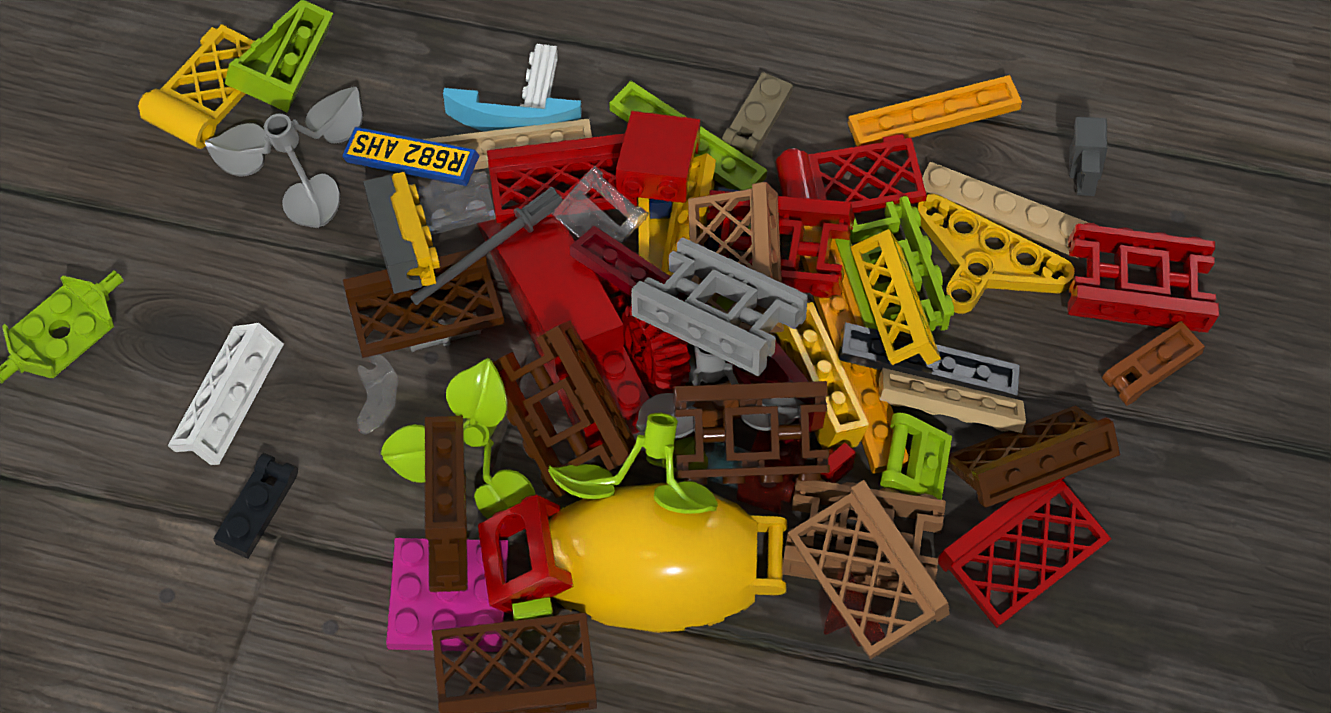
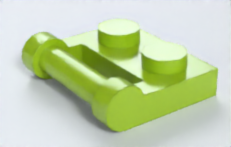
(926, 461)

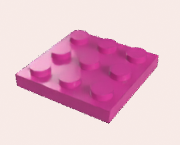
(418, 611)

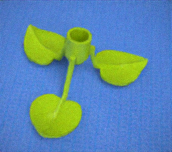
(482, 400)
(661, 450)

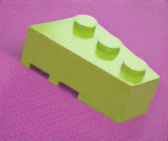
(282, 57)

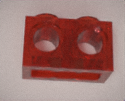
(771, 498)

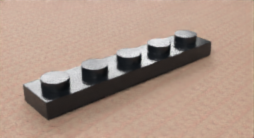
(865, 348)

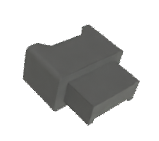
(1088, 153)

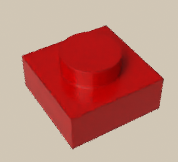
(840, 463)

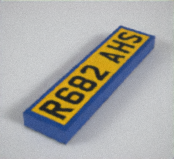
(411, 156)

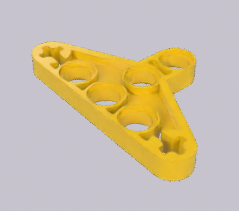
(1002, 266)

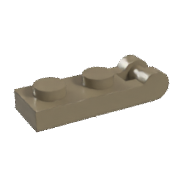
(758, 114)

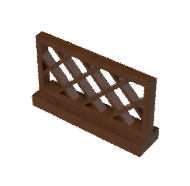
(376, 291)
(1045, 459)
(540, 699)

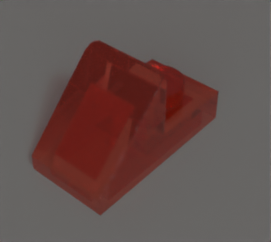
(855, 601)

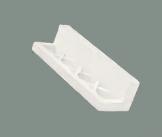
(227, 392)

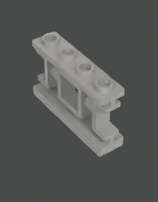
(708, 326)

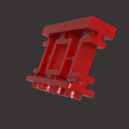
(794, 214)
(1135, 301)

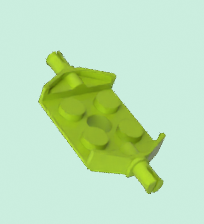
(74, 305)

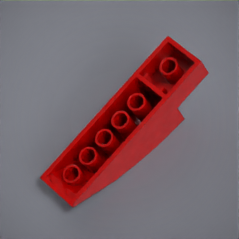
(557, 288)

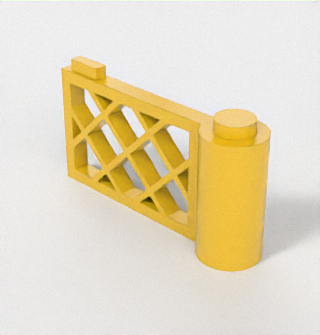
(181, 113)

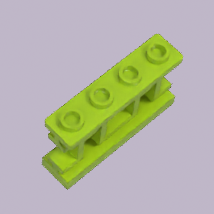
(917, 253)

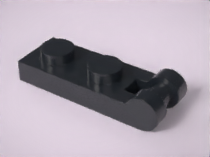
(255, 506)

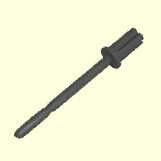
(526, 217)

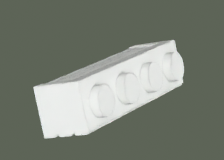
(540, 76)

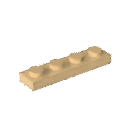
(951, 400)

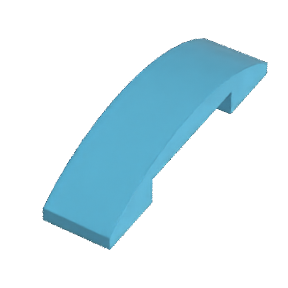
(465, 108)

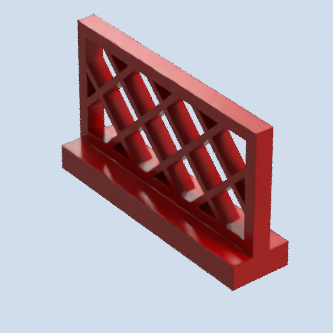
(553, 161)
(1002, 522)

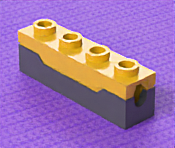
(402, 232)

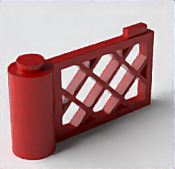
(802, 178)

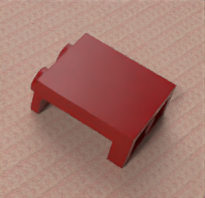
(657, 156)

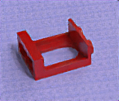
(545, 577)

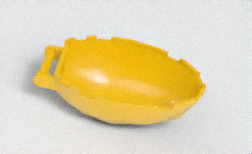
(662, 567)

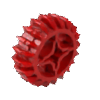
(655, 354)

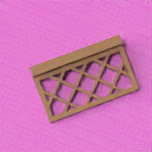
(764, 234)
(896, 551)

